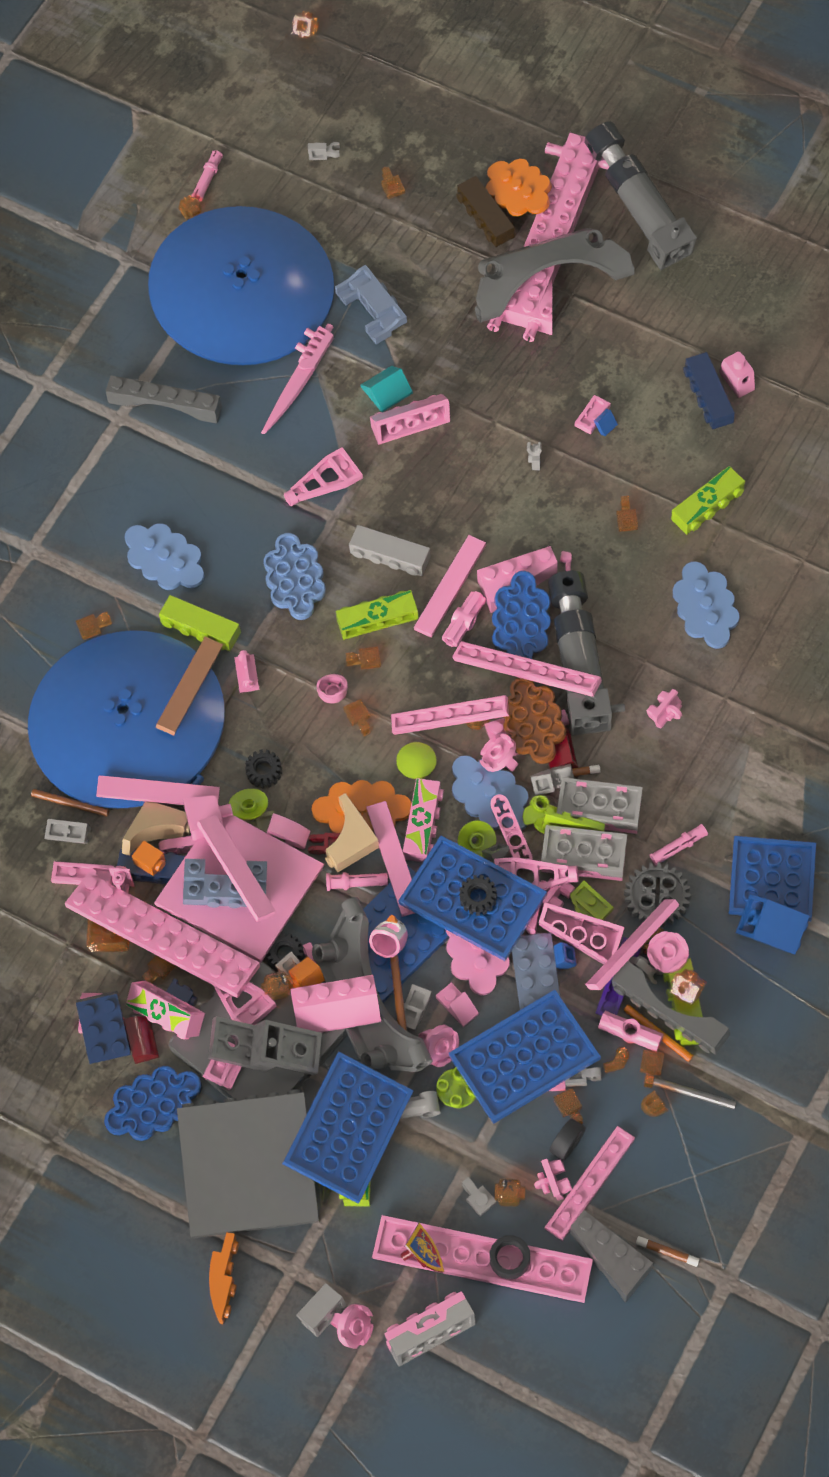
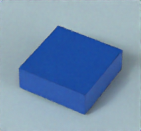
(605, 422)

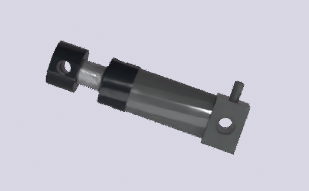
(667, 237)
(579, 652)

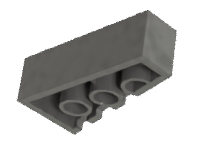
(611, 1254)

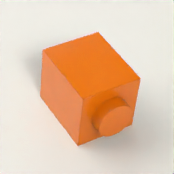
(149, 858)
(306, 974)

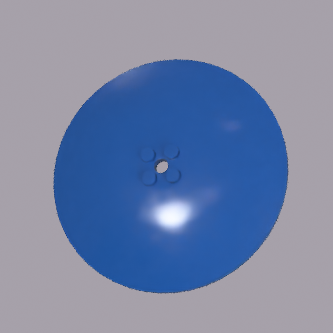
(234, 317)
(83, 736)

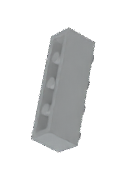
(389, 550)

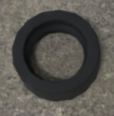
(567, 1139)
(513, 1273)

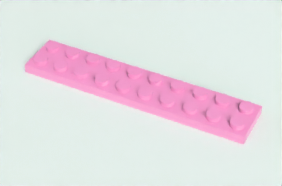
(163, 935)
(469, 1257)

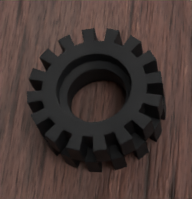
(266, 779)
(478, 883)
(282, 941)

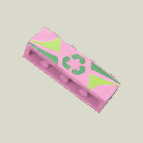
(422, 820)
(165, 1009)

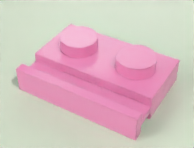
(222, 1073)

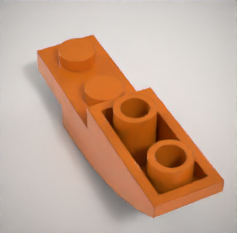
(222, 1285)

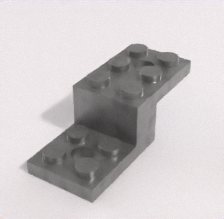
(265, 1045)

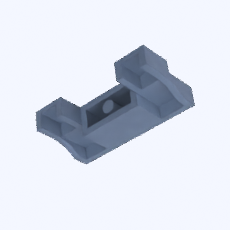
(376, 300)
(216, 889)

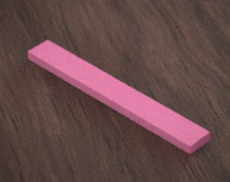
(527, 668)

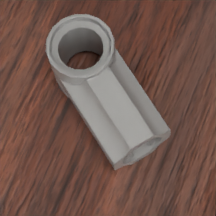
(423, 1104)

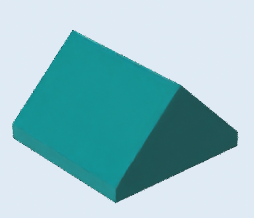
(387, 388)

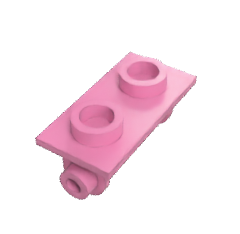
(246, 672)
(122, 878)

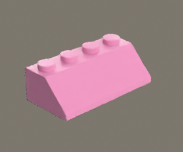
(410, 418)
(336, 1004)

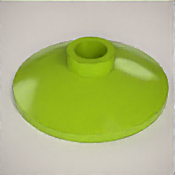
(249, 804)
(482, 831)

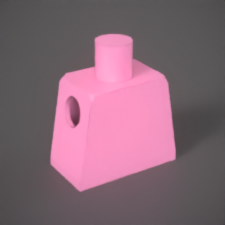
(738, 374)
(203, 807)

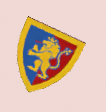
(423, 1249)

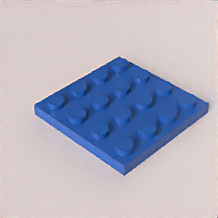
(772, 871)

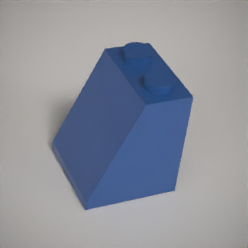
(772, 924)

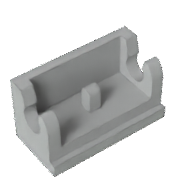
(67, 831)
(320, 1309)

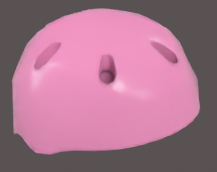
(333, 692)

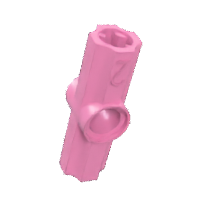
(463, 619)
(617, 1026)

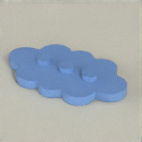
(164, 556)
(294, 576)
(705, 605)
(478, 786)

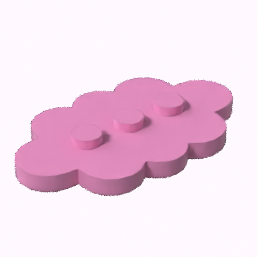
(474, 964)

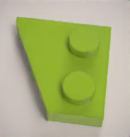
(590, 902)

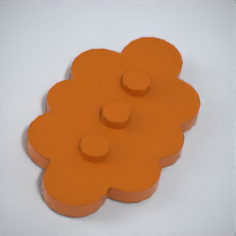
(519, 187)
(361, 794)

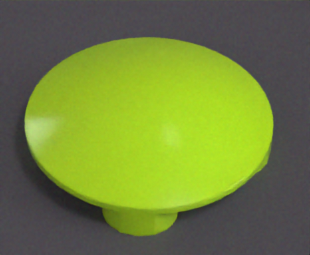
(416, 760)
(454, 1090)

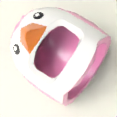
(388, 937)

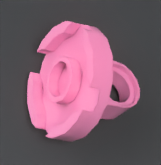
(499, 754)
(668, 952)
(439, 1043)
(353, 1325)

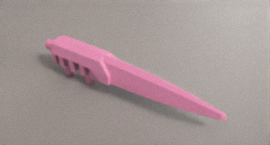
(308, 362)

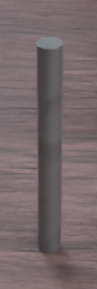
(694, 1093)

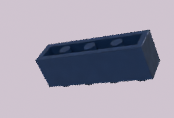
(709, 391)
(162, 877)

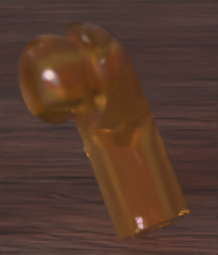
(619, 1061)

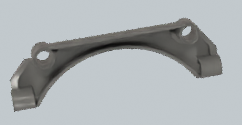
(516, 266)
(348, 958)

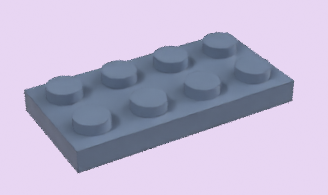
(534, 968)

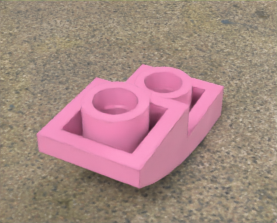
(286, 829)

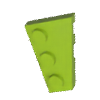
(566, 820)

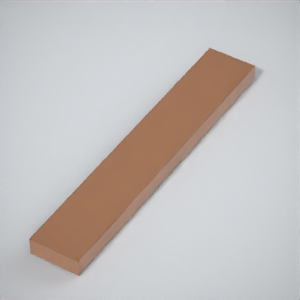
(189, 686)

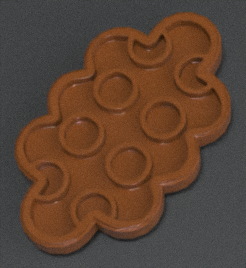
(534, 720)

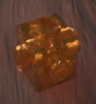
(301, 29)
(687, 986)

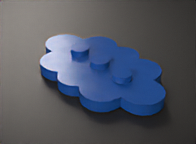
(521, 616)
(151, 1102)

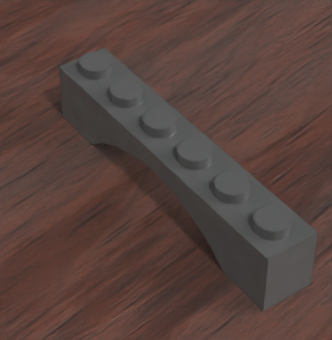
(131, 392)
(704, 1030)

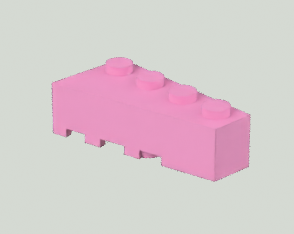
(539, 563)
(586, 933)

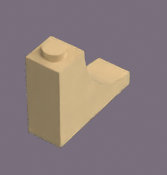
(155, 823)
(354, 841)

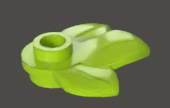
(535, 814)

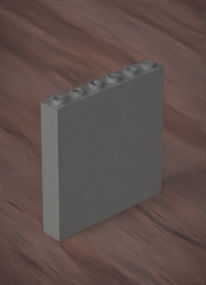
(250, 1081)
(236, 1165)

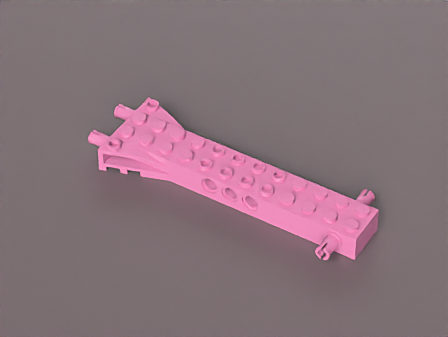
(570, 188)

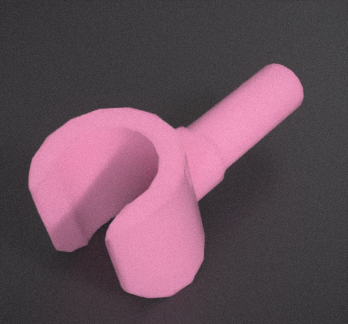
(566, 557)

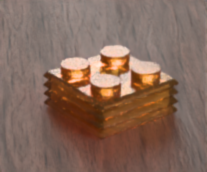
(101, 941)

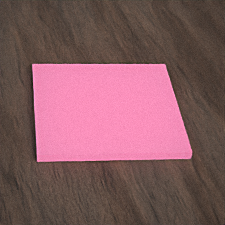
(288, 880)

